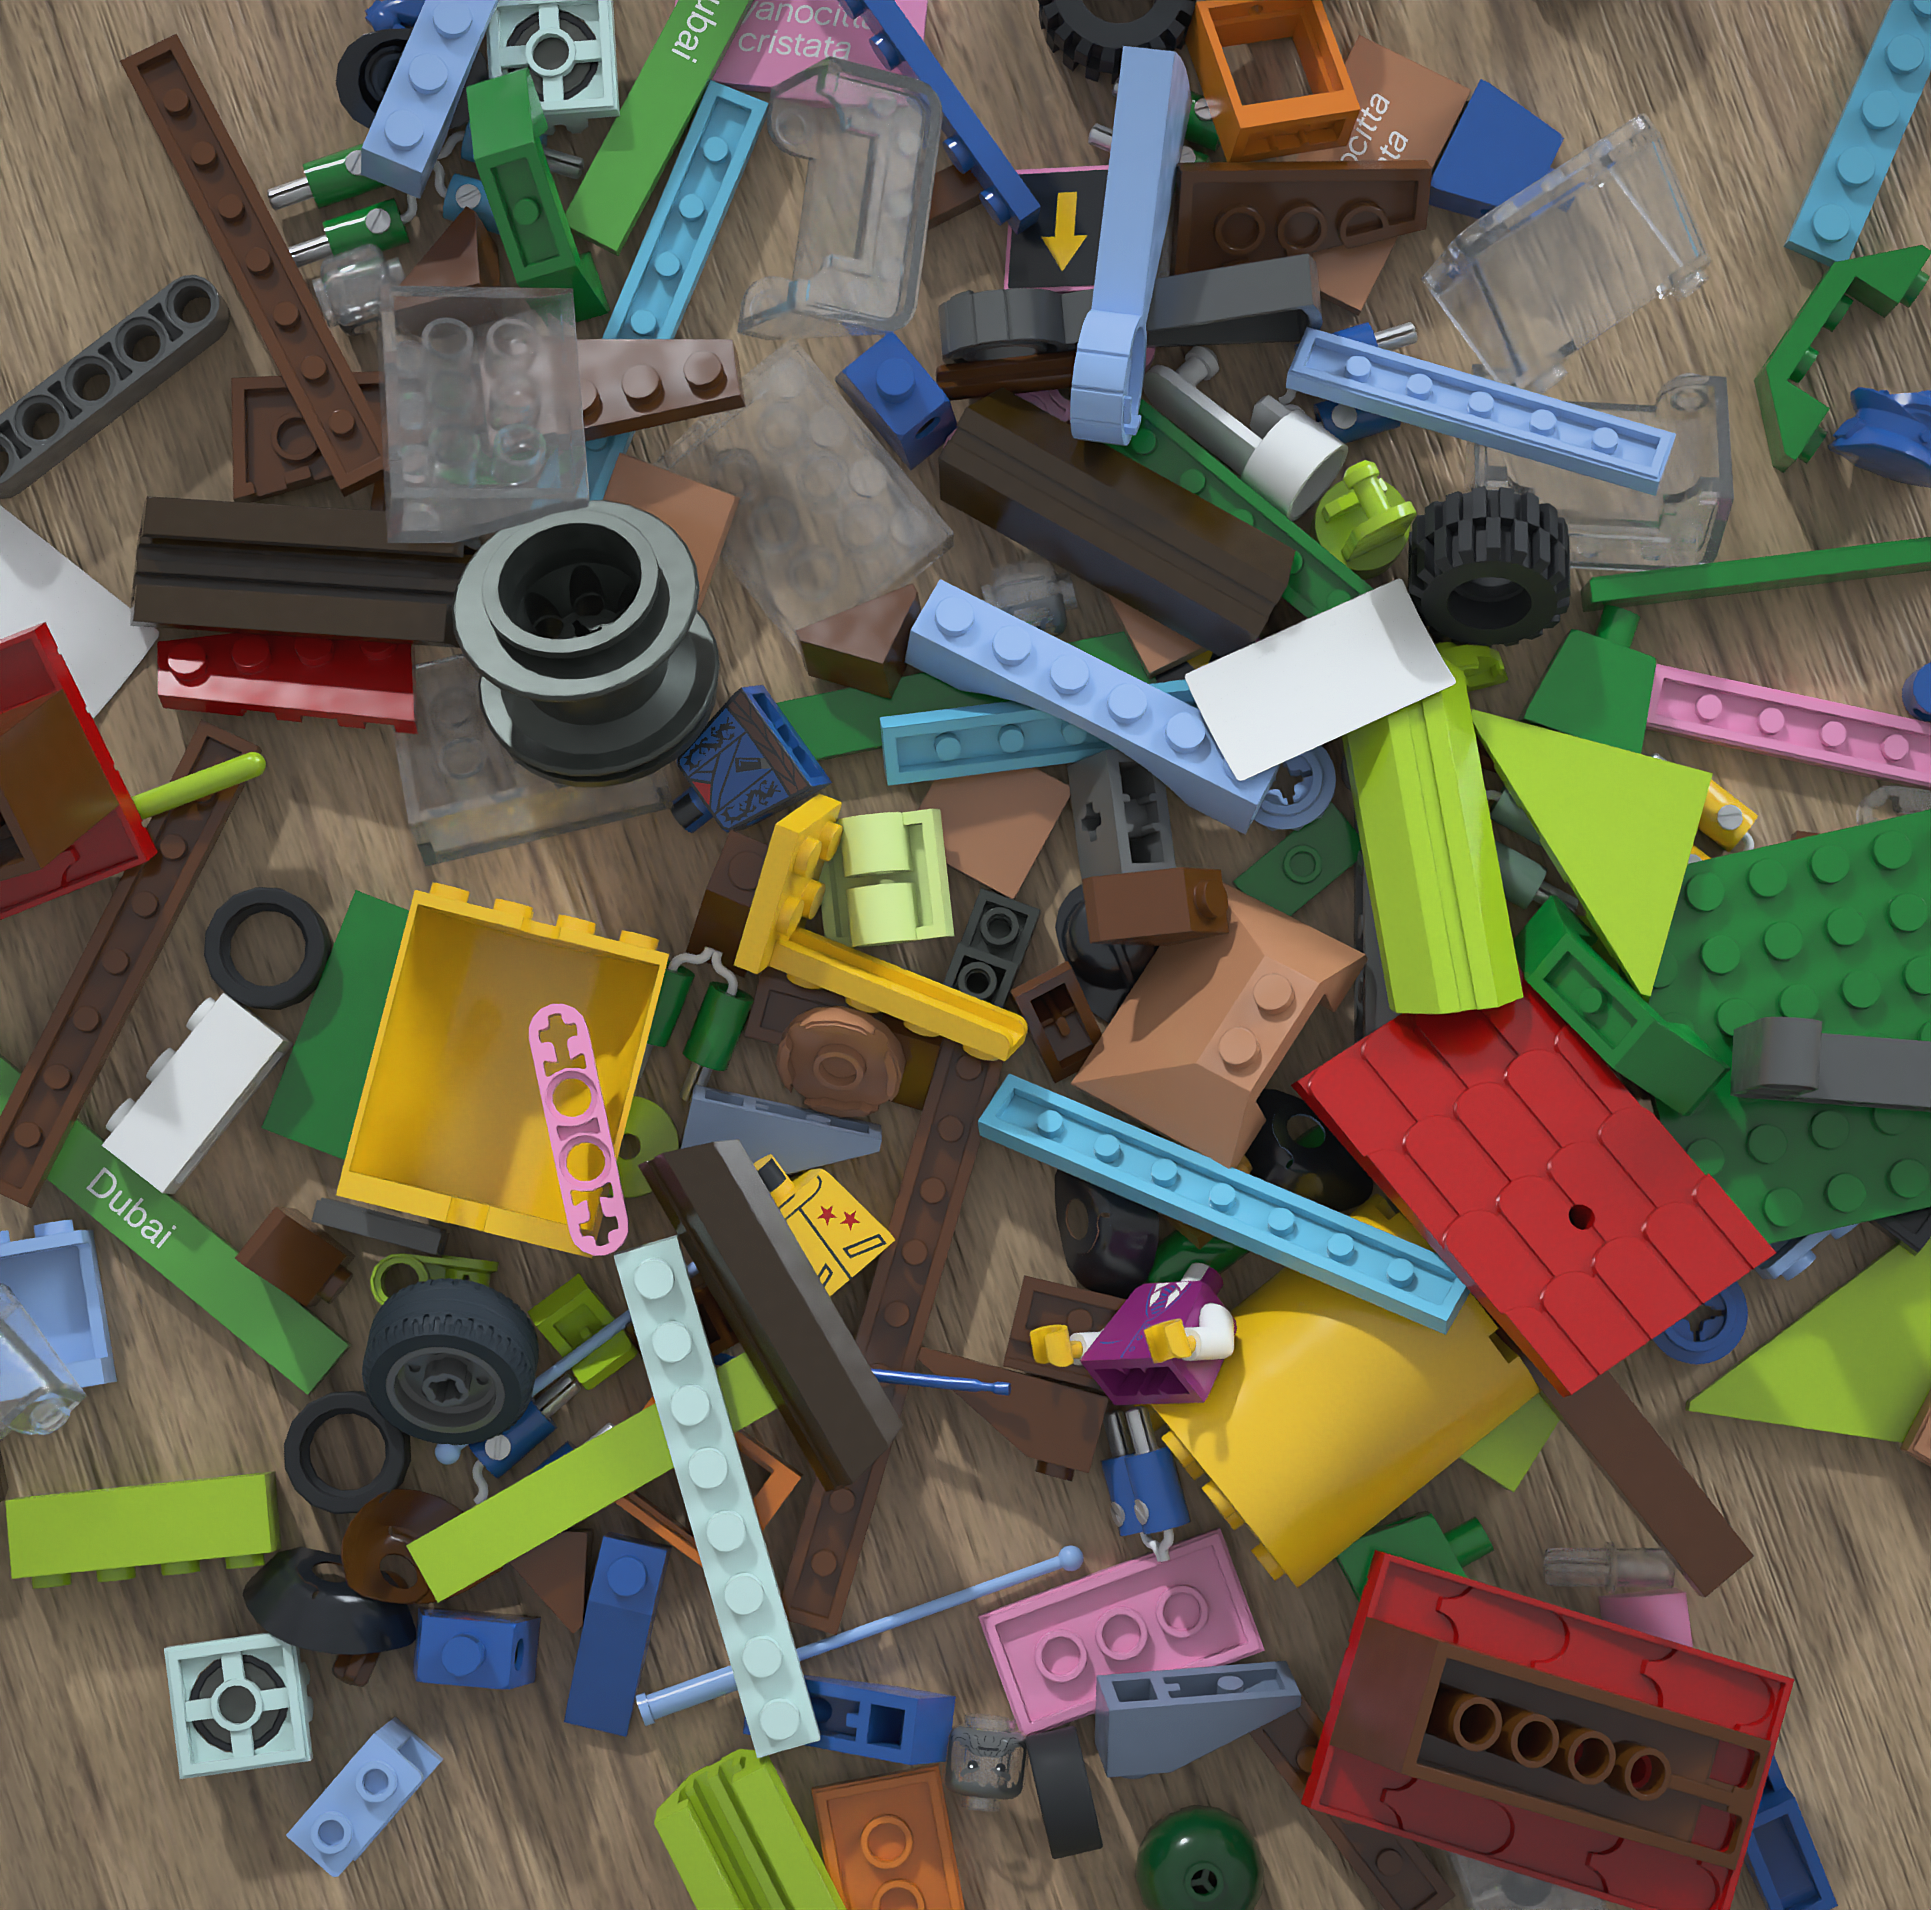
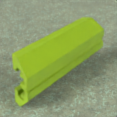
(1432, 857)
(743, 1840)

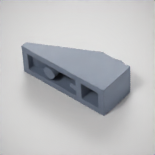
(792, 1134)
(1177, 1715)

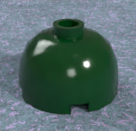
(1196, 1841)

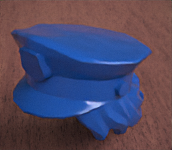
(1888, 435)

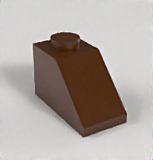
(729, 900)
(1156, 906)
(297, 1257)

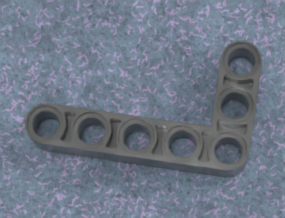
(129, 380)
(1801, 1064)

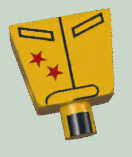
(826, 1221)

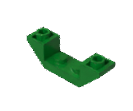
(522, 192)
(1789, 413)
(1610, 1014)

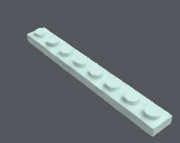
(717, 1496)

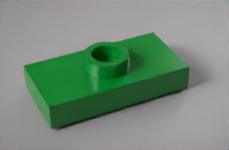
(1302, 863)

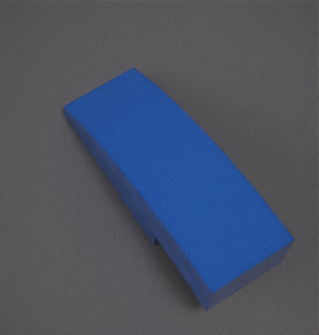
(1783, 1854)

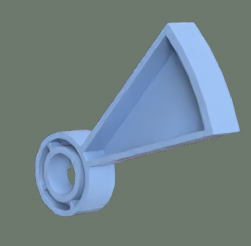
(1140, 186)

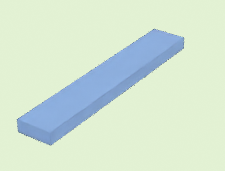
(1481, 411)

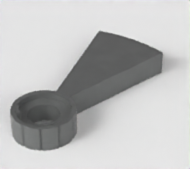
(1207, 307)

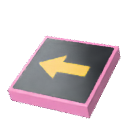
(1064, 243)

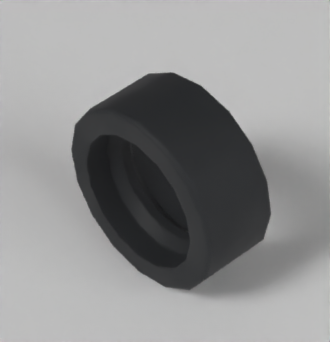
(223, 927)
(298, 1458)
(1064, 1792)

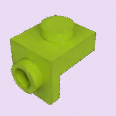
(574, 1316)

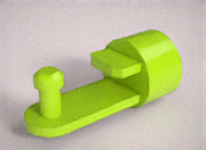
(1363, 521)

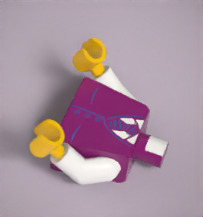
(1156, 1347)

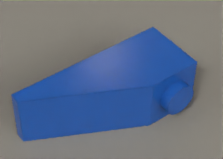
(616, 1632)
(880, 1720)

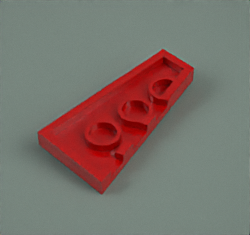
(291, 678)

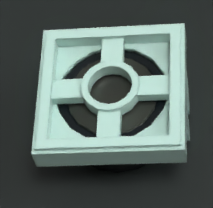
(566, 61)
(239, 1704)

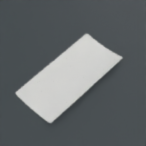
(80, 613)
(1318, 680)

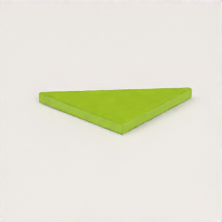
(1610, 826)
(1847, 1362)

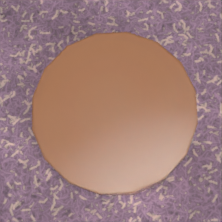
(841, 1061)

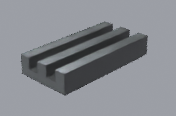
(380, 1226)

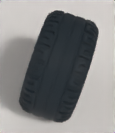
(450, 1361)

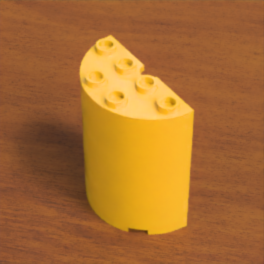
(452, 1086)
(1338, 1411)

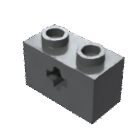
(1119, 816)

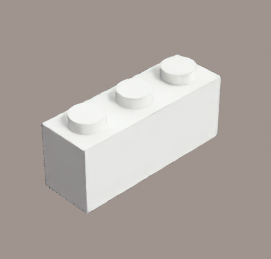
(195, 1092)

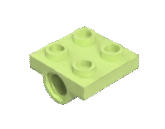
(888, 881)

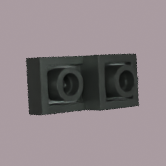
(992, 948)

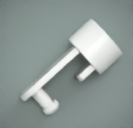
(1282, 458)

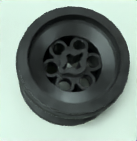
(631, 654)

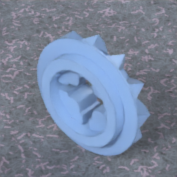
(1310, 796)

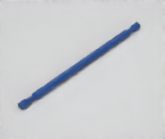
(922, 1380)

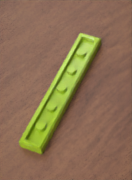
(569, 1489)

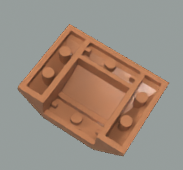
(1215, 1025)

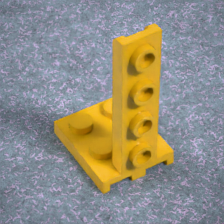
(777, 938)

